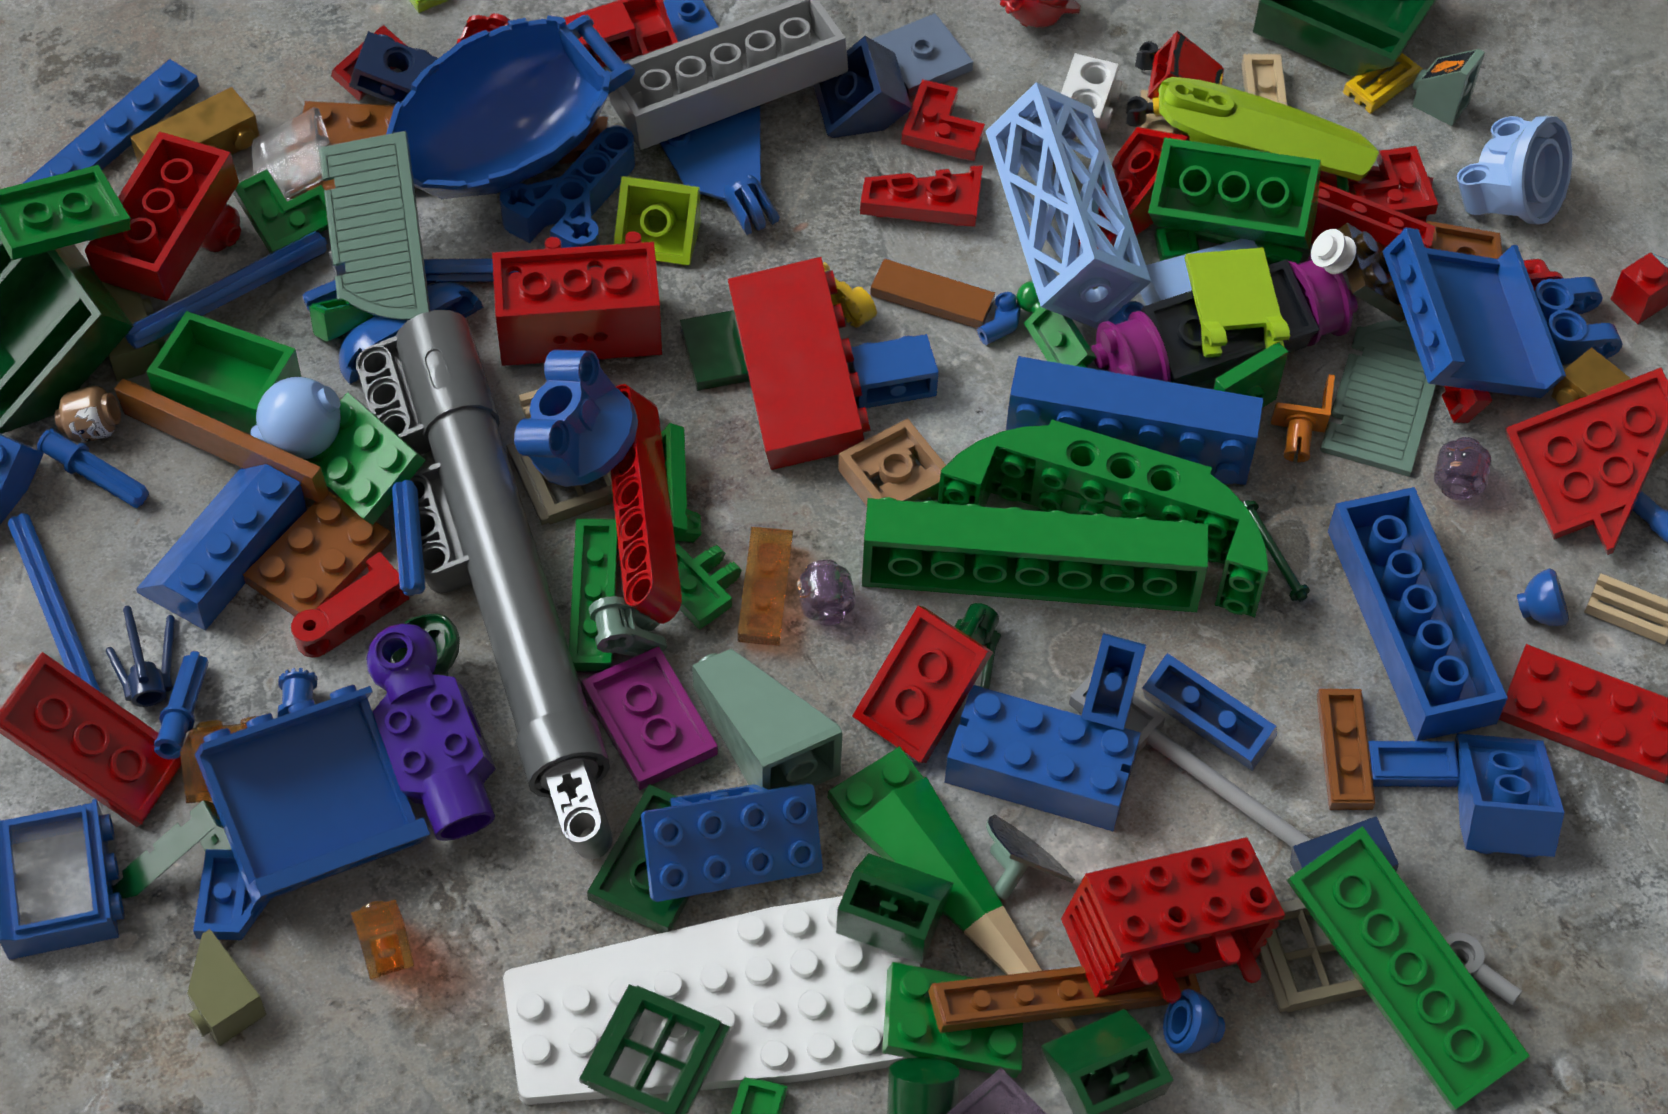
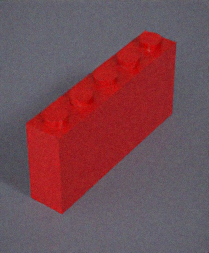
(798, 362)

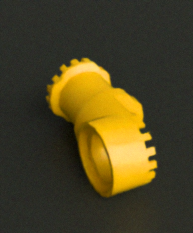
(855, 303)

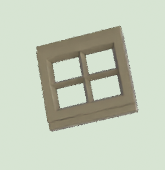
(543, 499)
(1280, 975)

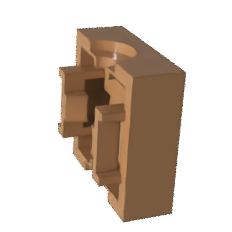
(893, 458)

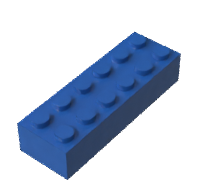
(1159, 415)
(1416, 614)

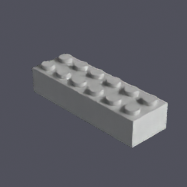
(729, 70)

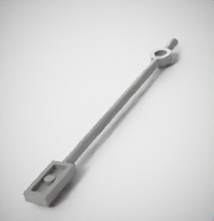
(1149, 722)

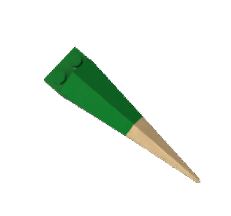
(907, 823)

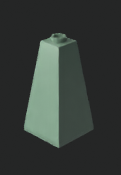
(766, 726)

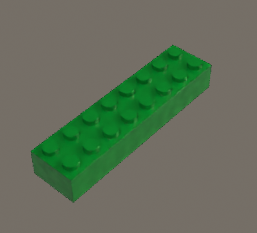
(1034, 554)

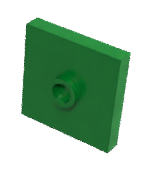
(1256, 376)

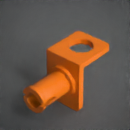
(1302, 421)

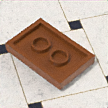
(317, 556)

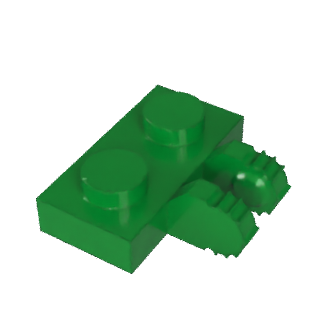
(703, 594)

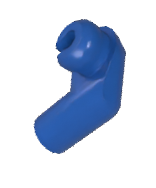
(1005, 320)

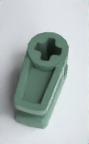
(623, 628)

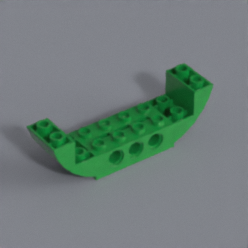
(1099, 474)

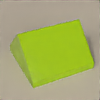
(660, 214)

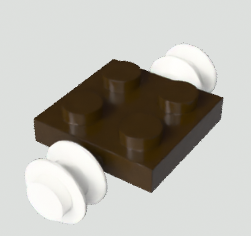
(1365, 266)

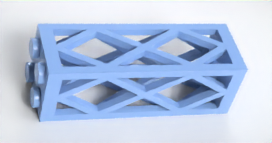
(1042, 131)

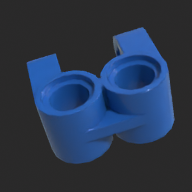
(1561, 304)

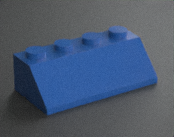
(224, 541)

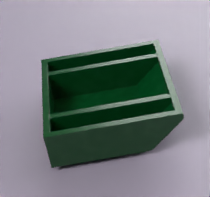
(1343, 33)
(52, 331)

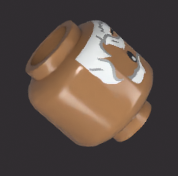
(88, 414)

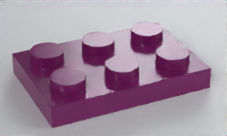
(649, 718)

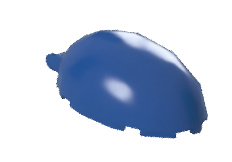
(506, 105)

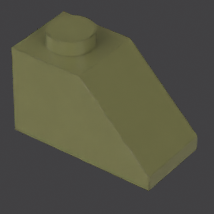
(221, 993)

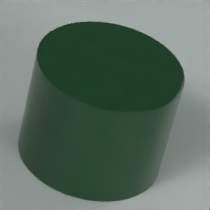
(922, 1086)

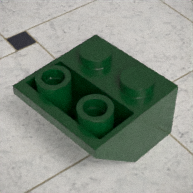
(892, 907)
(1108, 1066)

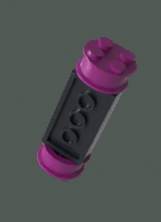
(1167, 336)

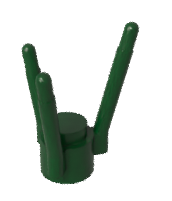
(980, 625)

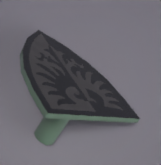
(1016, 853)

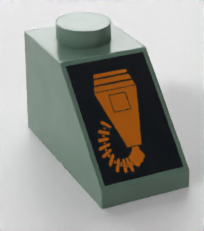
(1448, 85)

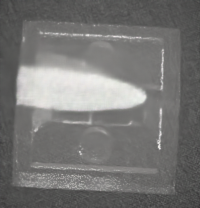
(292, 152)

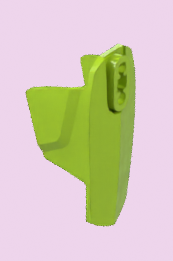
(1251, 122)

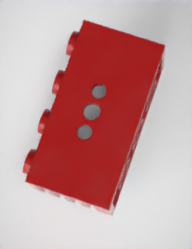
(567, 307)
(1138, 915)

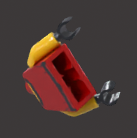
(1174, 59)

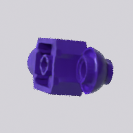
(431, 733)

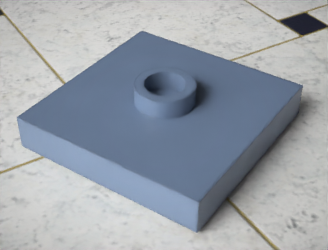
(926, 52)

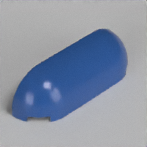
(377, 329)

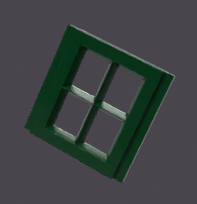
(617, 1037)

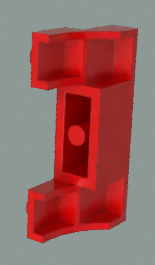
(630, 27)

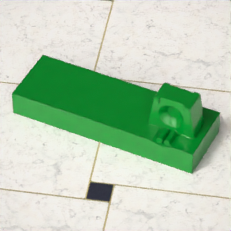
(685, 522)

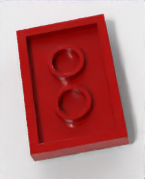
(922, 684)

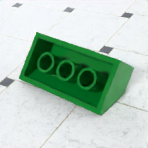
(1236, 192)

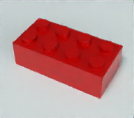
(171, 210)

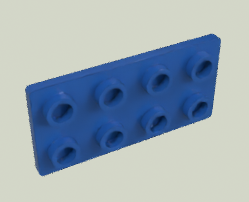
(731, 840)

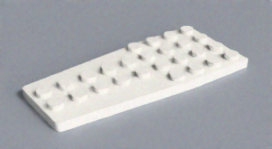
(778, 976)

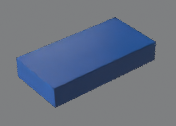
(1414, 763)

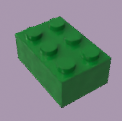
(220, 369)

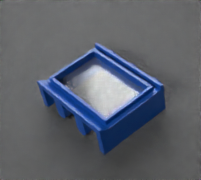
(57, 881)

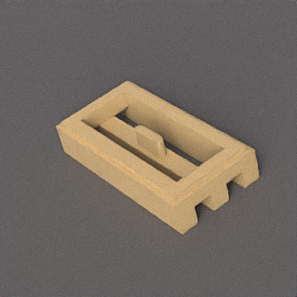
(1634, 603)

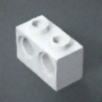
(1095, 85)

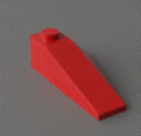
(1136, 174)

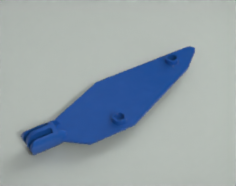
(723, 154)

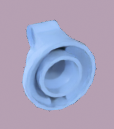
(1520, 170)

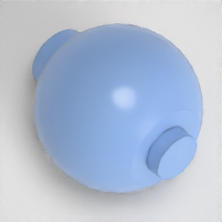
(298, 417)

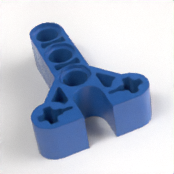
(573, 196)

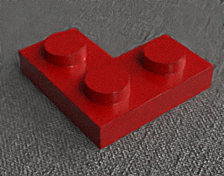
(935, 129)
(1404, 184)

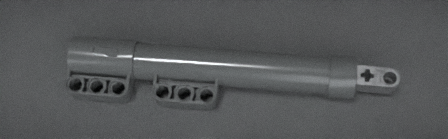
(438, 400)

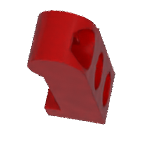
(350, 610)

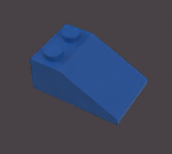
(1507, 796)

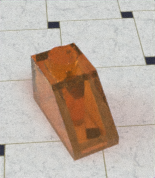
(382, 938)

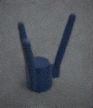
(145, 683)

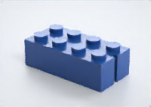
(1041, 757)

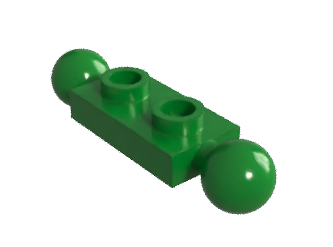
(1052, 332)

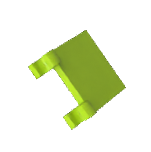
(1234, 293)

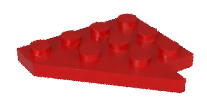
(1594, 455)

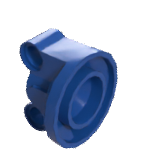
(576, 421)

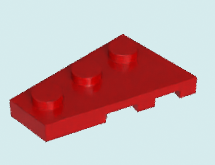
(935, 199)

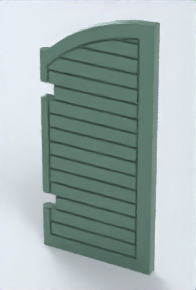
(375, 226)
(1380, 400)

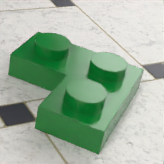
(275, 218)

